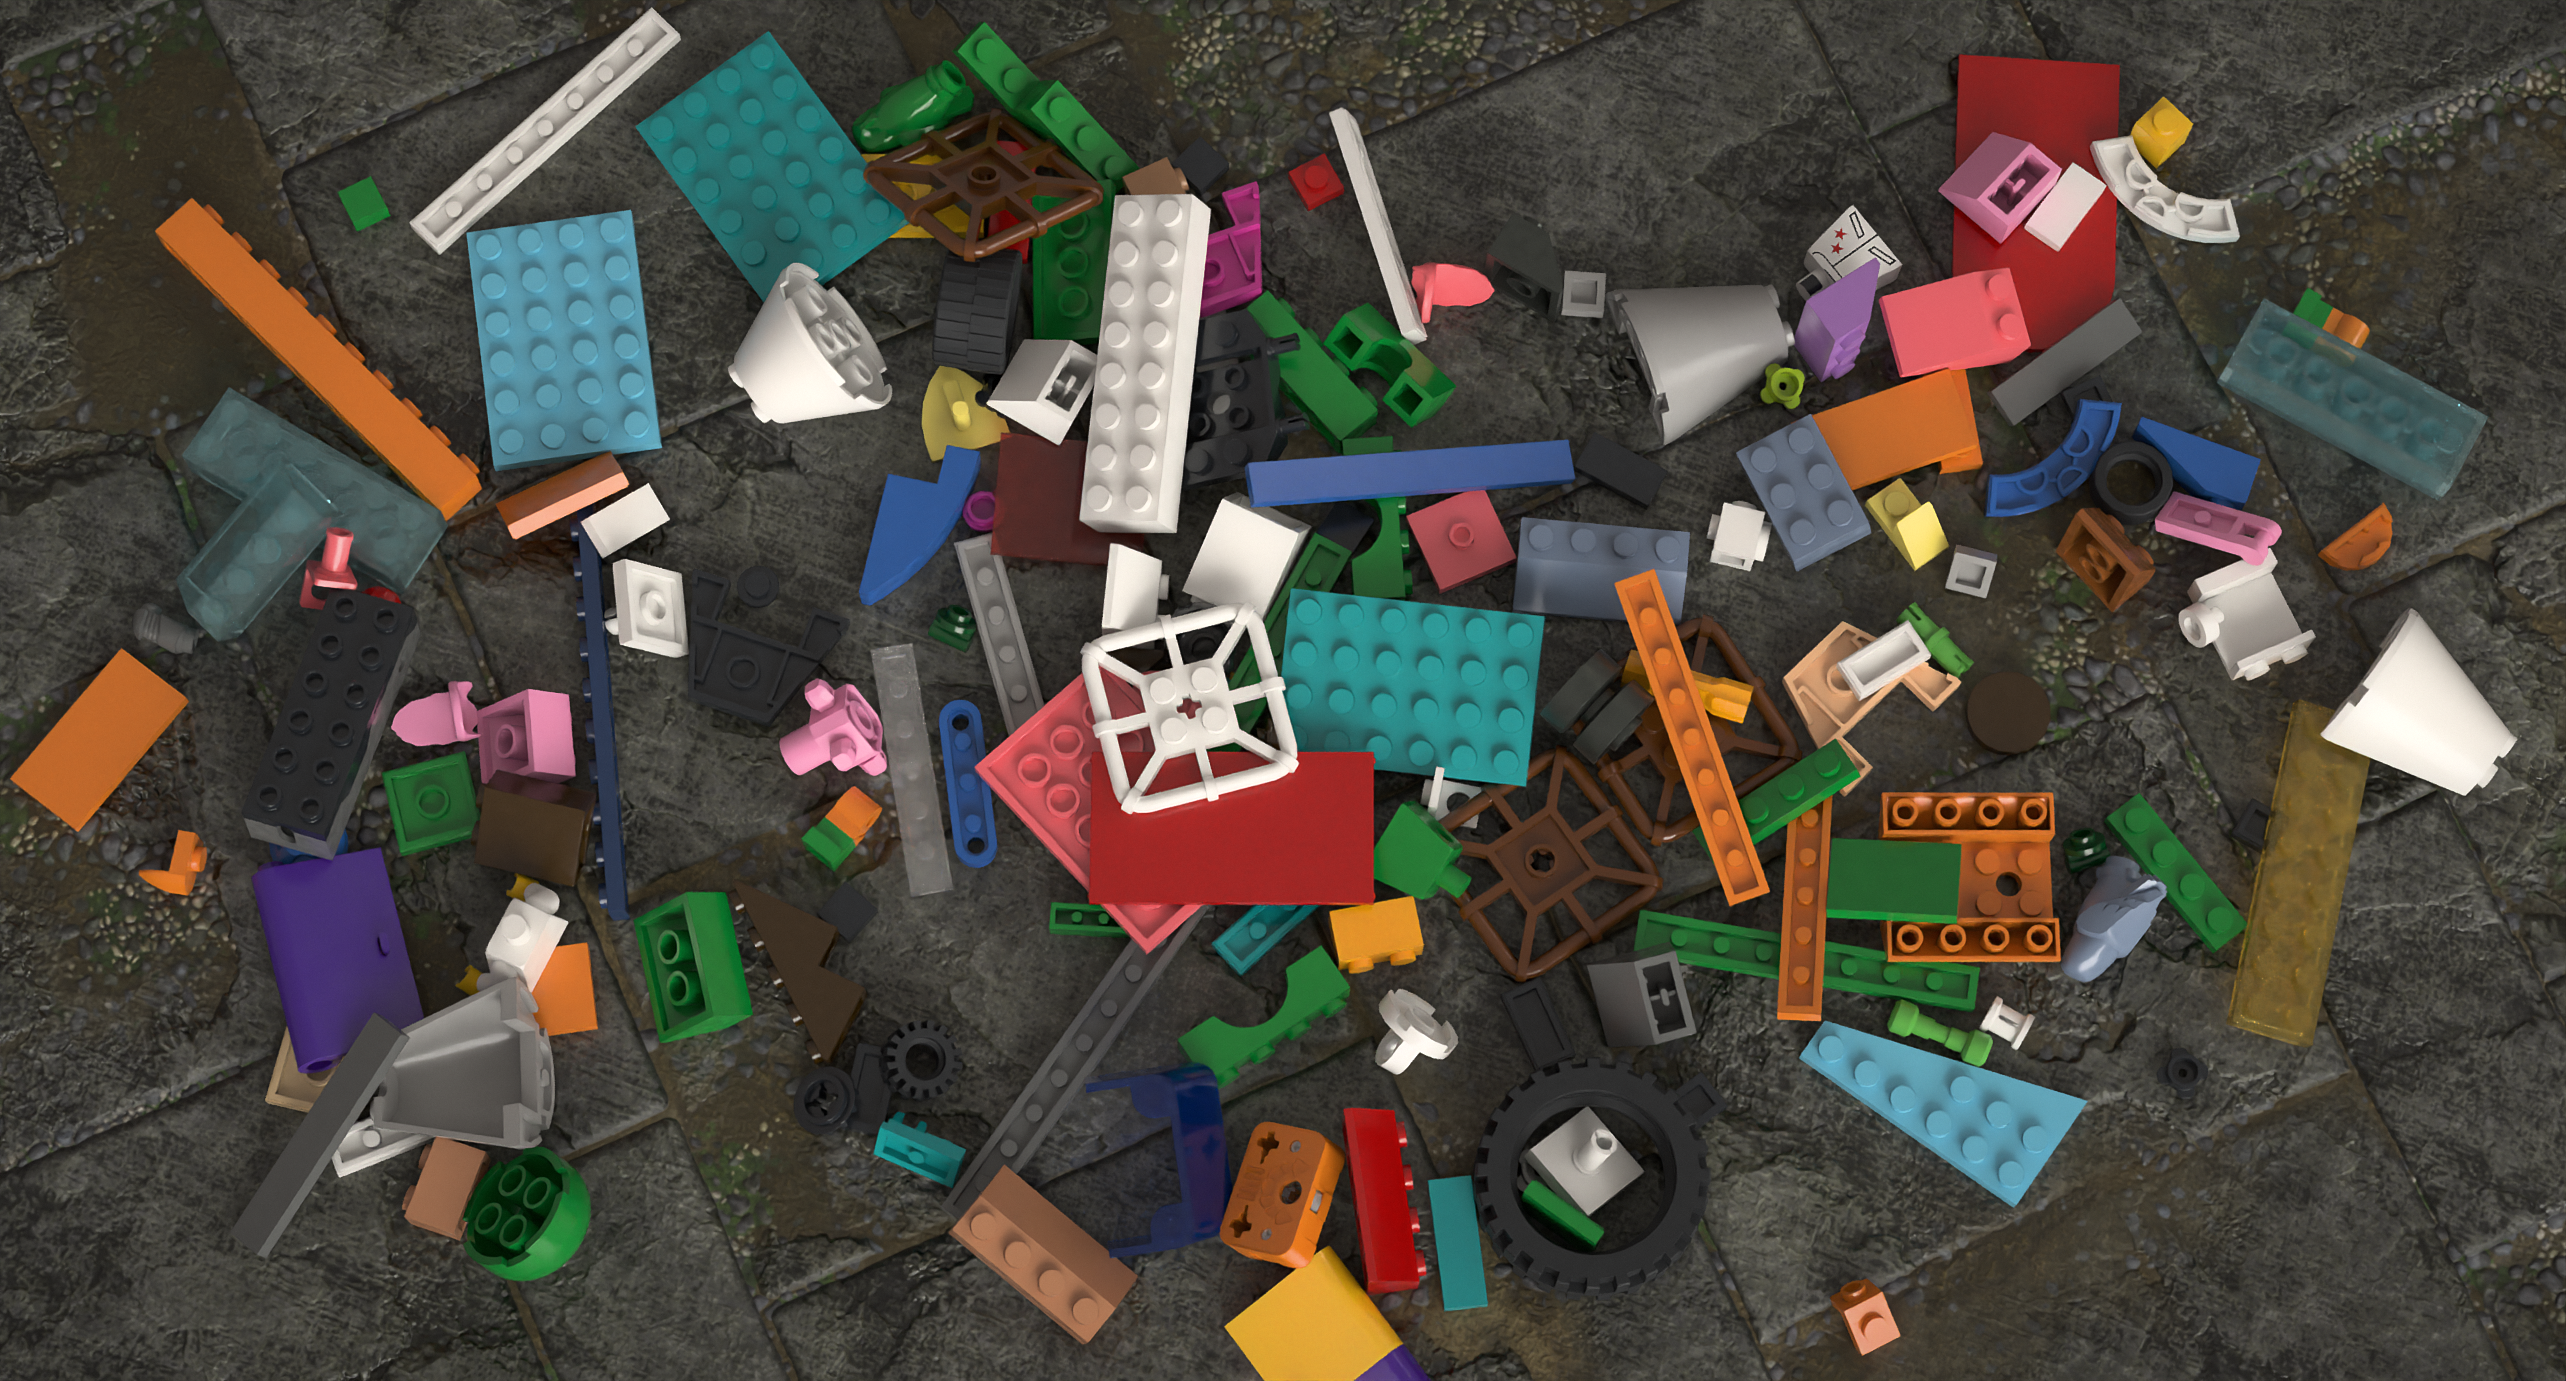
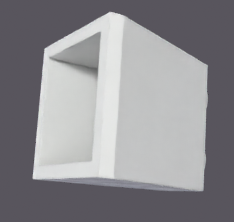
(1246, 555)

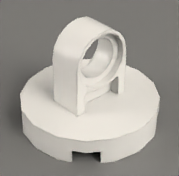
(1411, 1032)

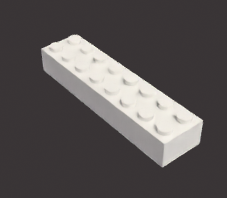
(1145, 364)

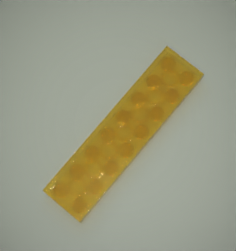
(2299, 882)

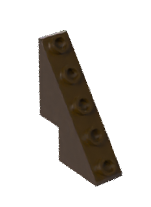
(799, 952)

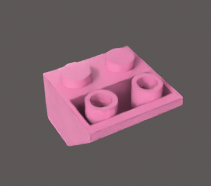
(2001, 183)

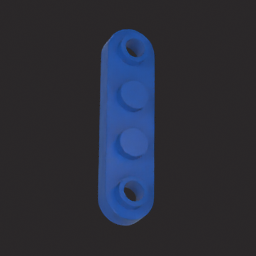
(967, 792)

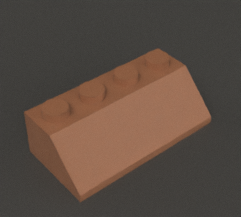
(1043, 1255)

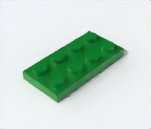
(1072, 271)

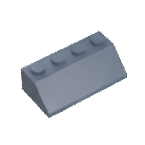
(1574, 566)

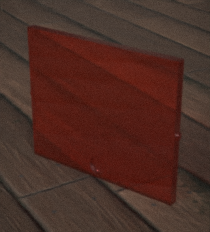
(1041, 504)

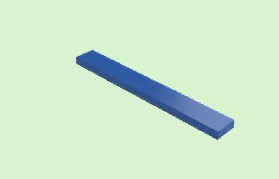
(1409, 473)

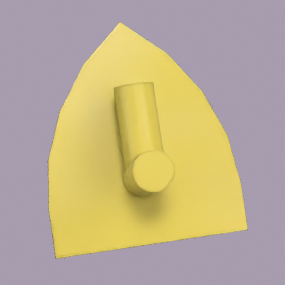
(954, 417)

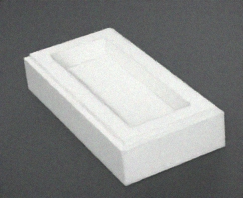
(2065, 207)
(625, 520)
(1883, 660)

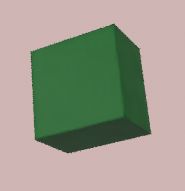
(363, 203)

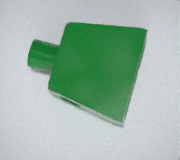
(1419, 855)

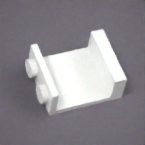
(2256, 618)

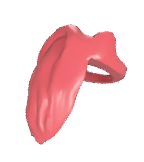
(1448, 286)

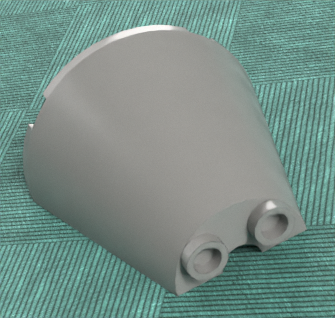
(1700, 346)
(473, 1073)

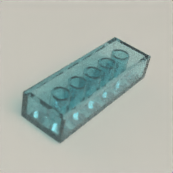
(2352, 400)
(388, 523)

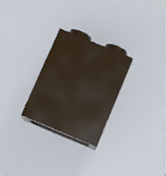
(533, 827)

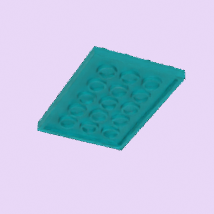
(770, 169)
(1413, 684)

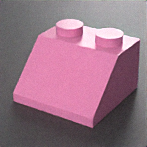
(528, 737)

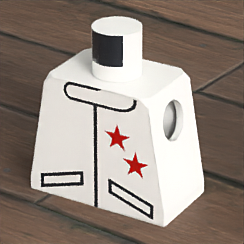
(1842, 250)

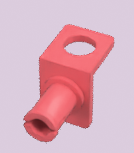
(331, 570)

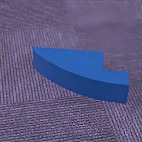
(916, 522)

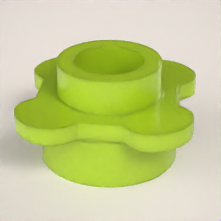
(1791, 378)

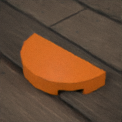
(2362, 543)

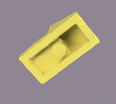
(1908, 523)

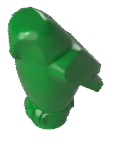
(913, 109)

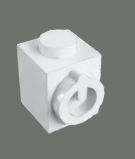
(1738, 535)

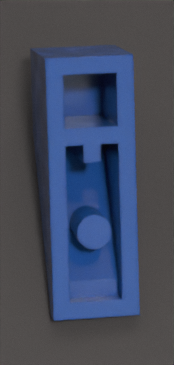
(2200, 465)

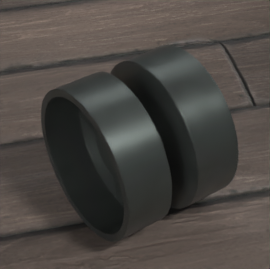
(1606, 714)

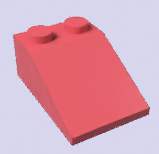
(1956, 323)

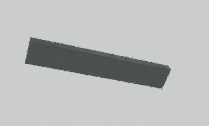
(320, 1135)

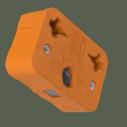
(1282, 1194)

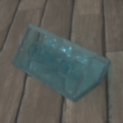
(256, 551)

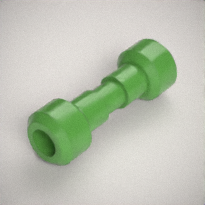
(1972, 1045)

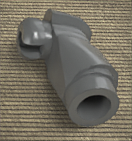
(167, 632)

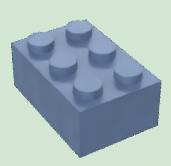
(1803, 492)

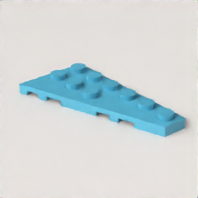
(1967, 1115)

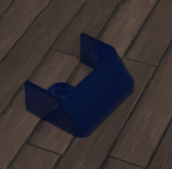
(1192, 1101)

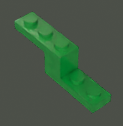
(1043, 106)

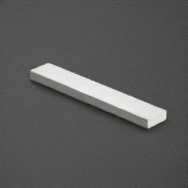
(1378, 226)

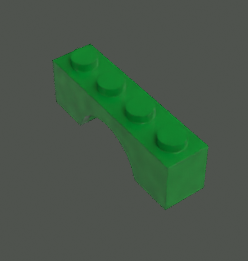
(1380, 569)
(1312, 990)

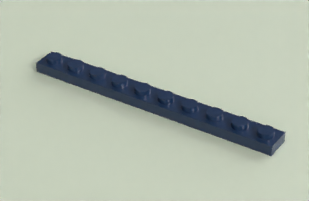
(600, 728)

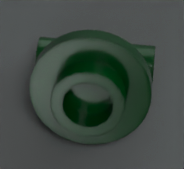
(954, 627)
(2084, 850)

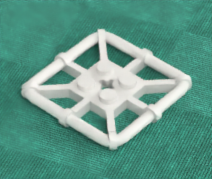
(1173, 731)

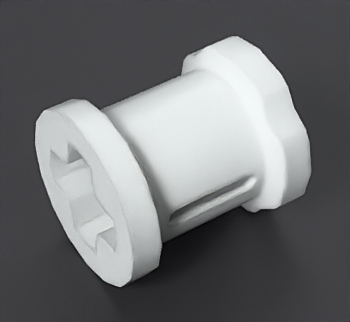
(2006, 1023)

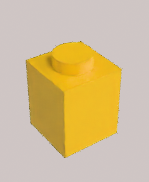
(2160, 132)

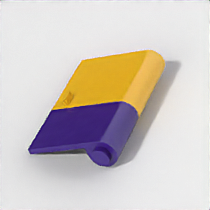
(1322, 1329)

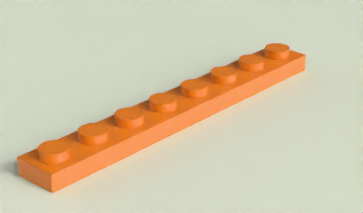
(1692, 737)

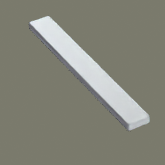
(545, 131)

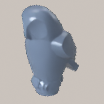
(2111, 918)

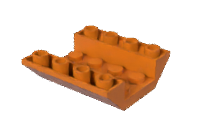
(1998, 838)

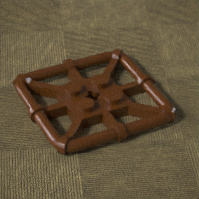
(983, 183)
(1658, 749)
(1569, 868)

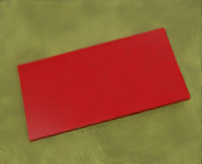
(1259, 845)

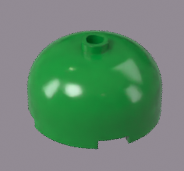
(527, 1216)

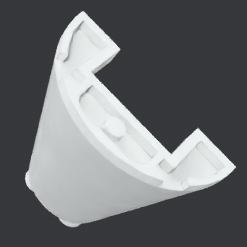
(2421, 713)

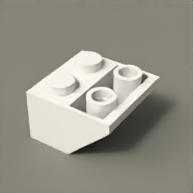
(1046, 386)

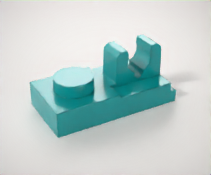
(919, 1151)

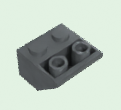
(1641, 997)

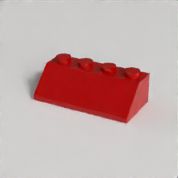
(1380, 1200)

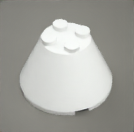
(808, 354)

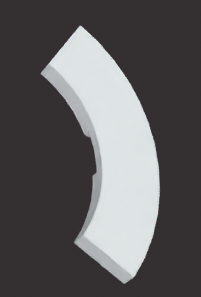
(2155, 203)

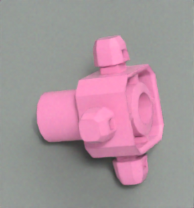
(838, 730)

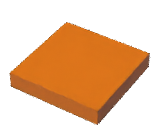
(566, 992)

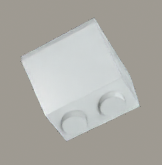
(1133, 591)

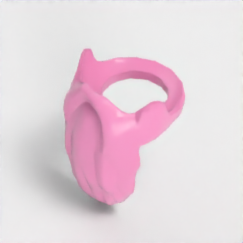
(438, 718)

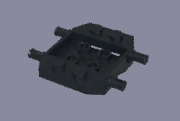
(1255, 421)

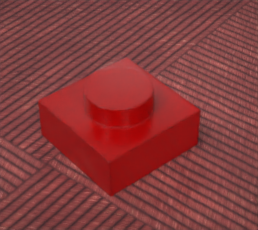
(1316, 182)

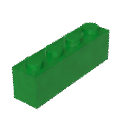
(1314, 379)

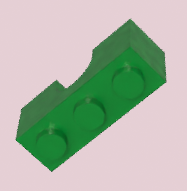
(1371, 342)

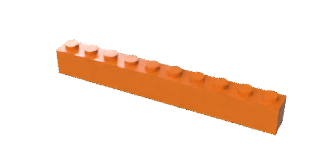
(318, 359)

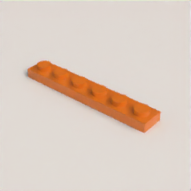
(1805, 914)

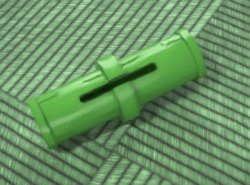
(1937, 641)

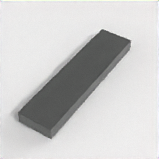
(2064, 362)

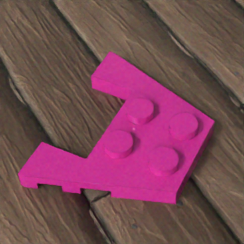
(1234, 254)

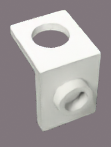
(1438, 791)

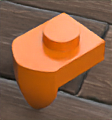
(187, 860)

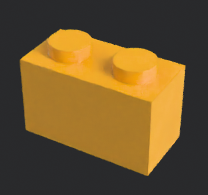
(1376, 934)

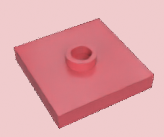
(1460, 539)

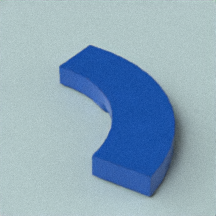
(2062, 470)

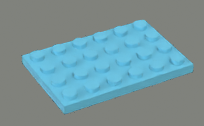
(563, 340)

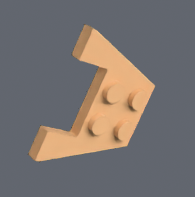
(1831, 707)

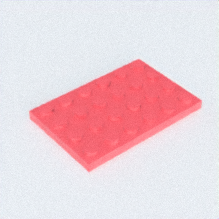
(1047, 783)

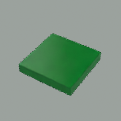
(432, 802)
(1561, 1217)

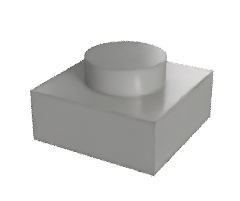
(1583, 294)
(1971, 571)

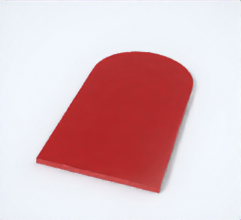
(2061, 113)

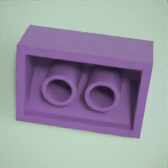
(1836, 322)

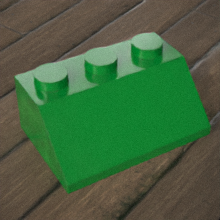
(692, 966)

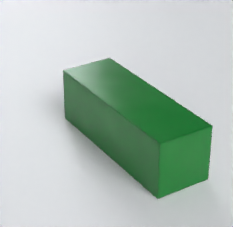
(1083, 921)

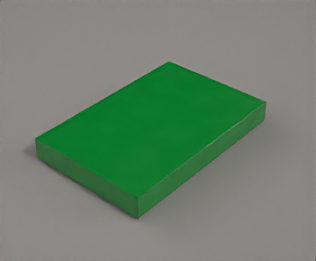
(1894, 880)

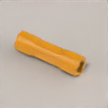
(1719, 695)

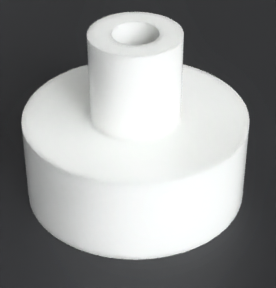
(2200, 624)

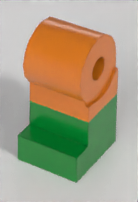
(2330, 319)
(842, 828)

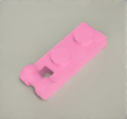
(2218, 527)

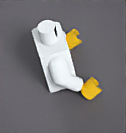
(521, 939)

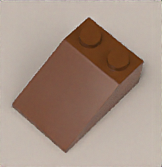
(2105, 557)

